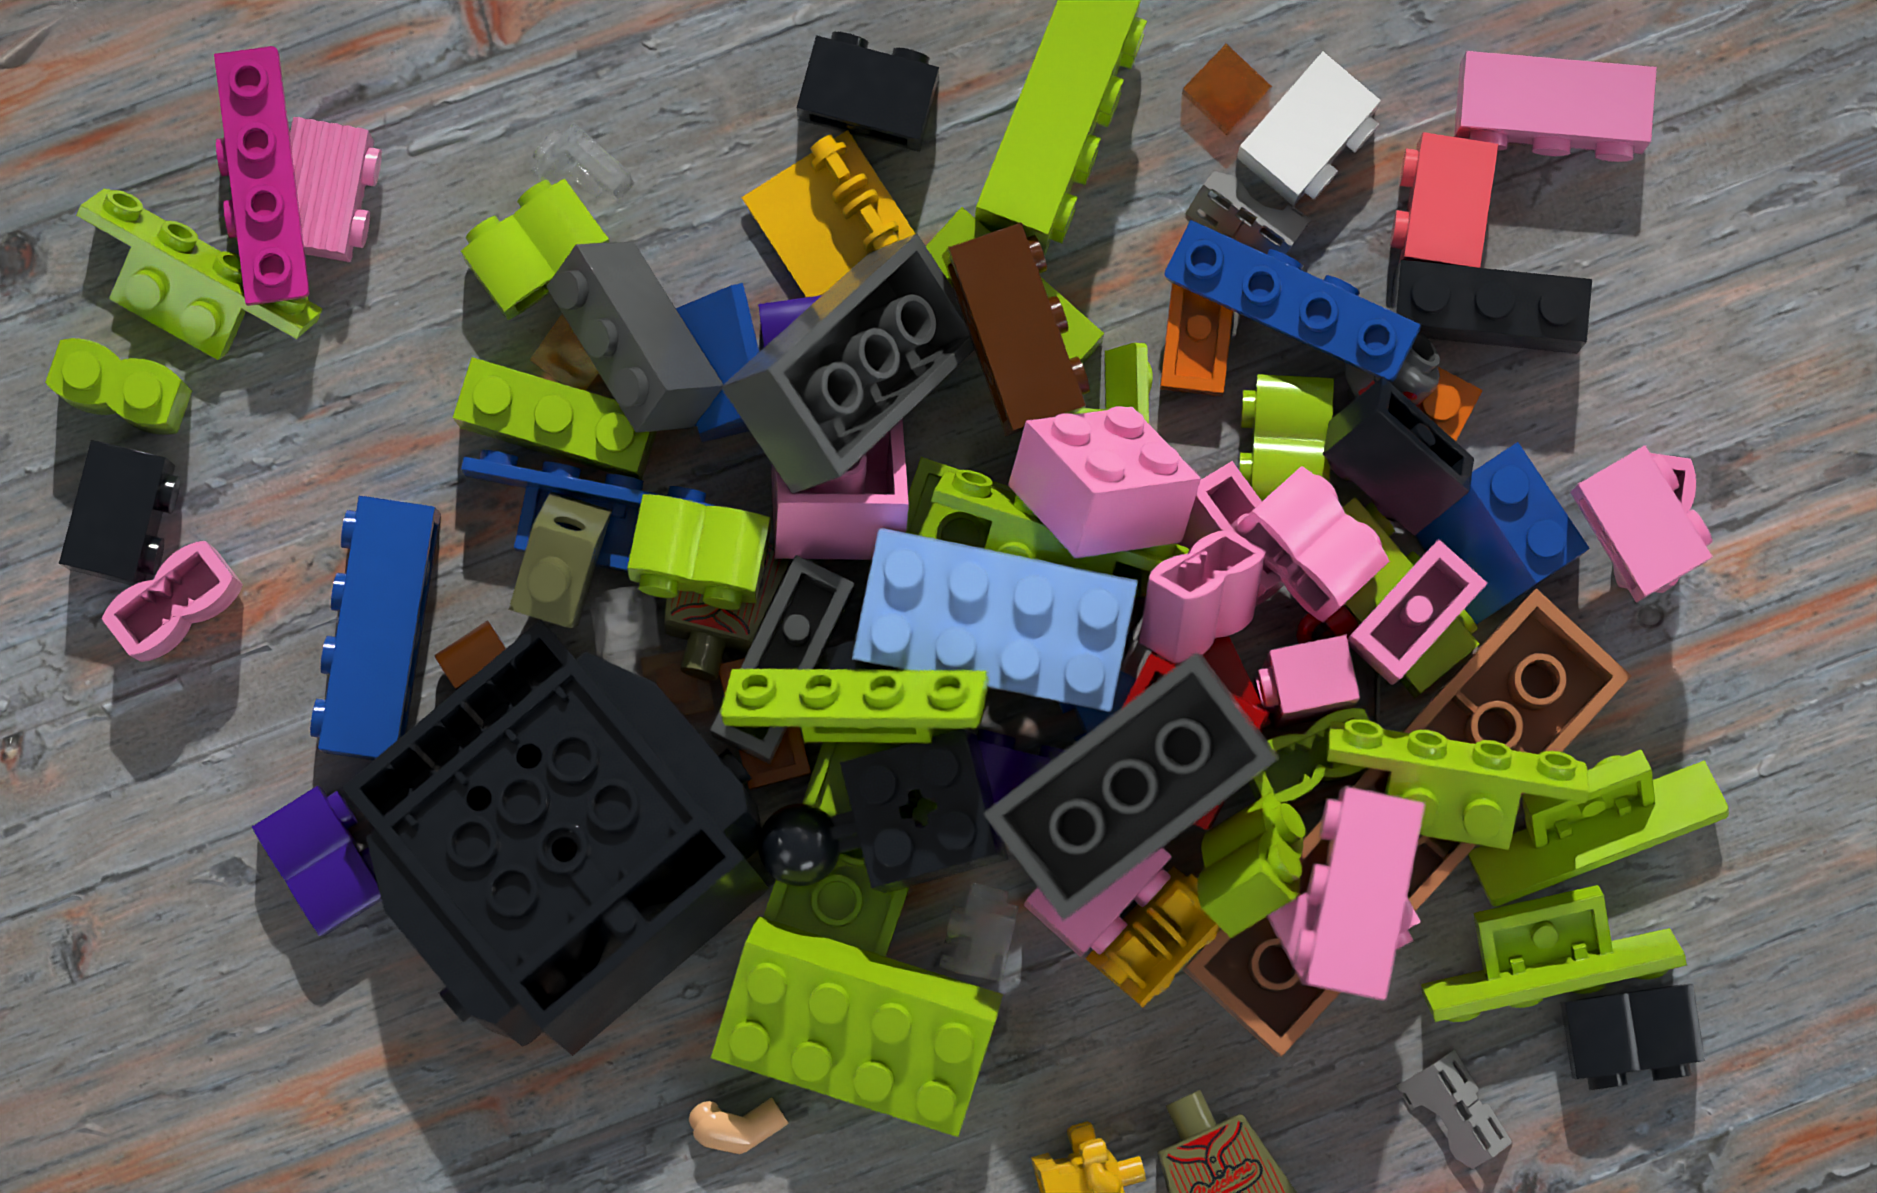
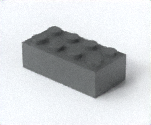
(852, 364)
(1131, 785)

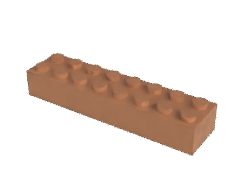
(1524, 688)

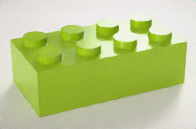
(1056, 114)
(856, 1026)

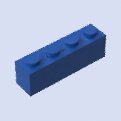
(378, 627)

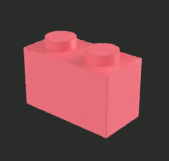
(1446, 200)

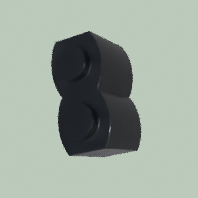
(1633, 1033)

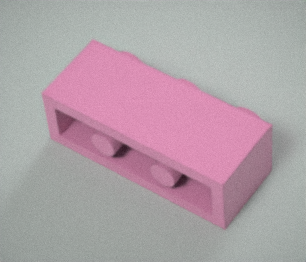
(1556, 104)
(1359, 893)

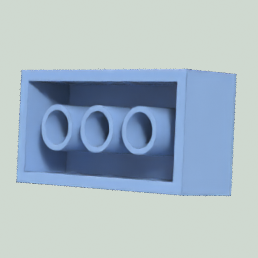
(1017, 617)

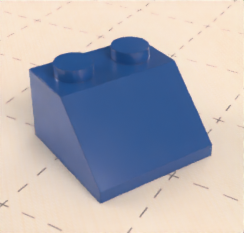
(728, 340)
(1506, 531)

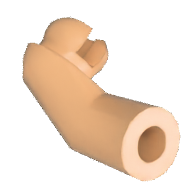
(733, 1132)

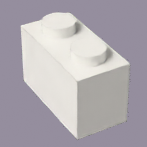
(1309, 130)

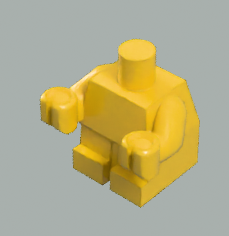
(1088, 1168)

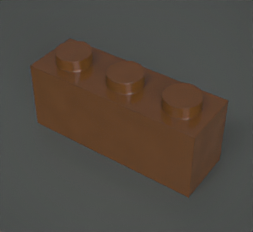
(1016, 327)

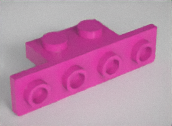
(261, 175)

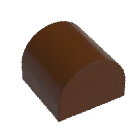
(470, 654)

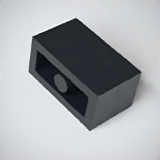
(868, 90)
(1398, 457)
(119, 514)

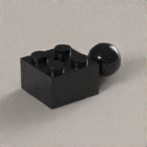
(883, 788)

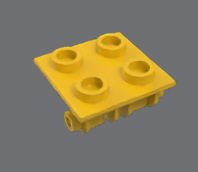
(826, 213)
(1157, 940)

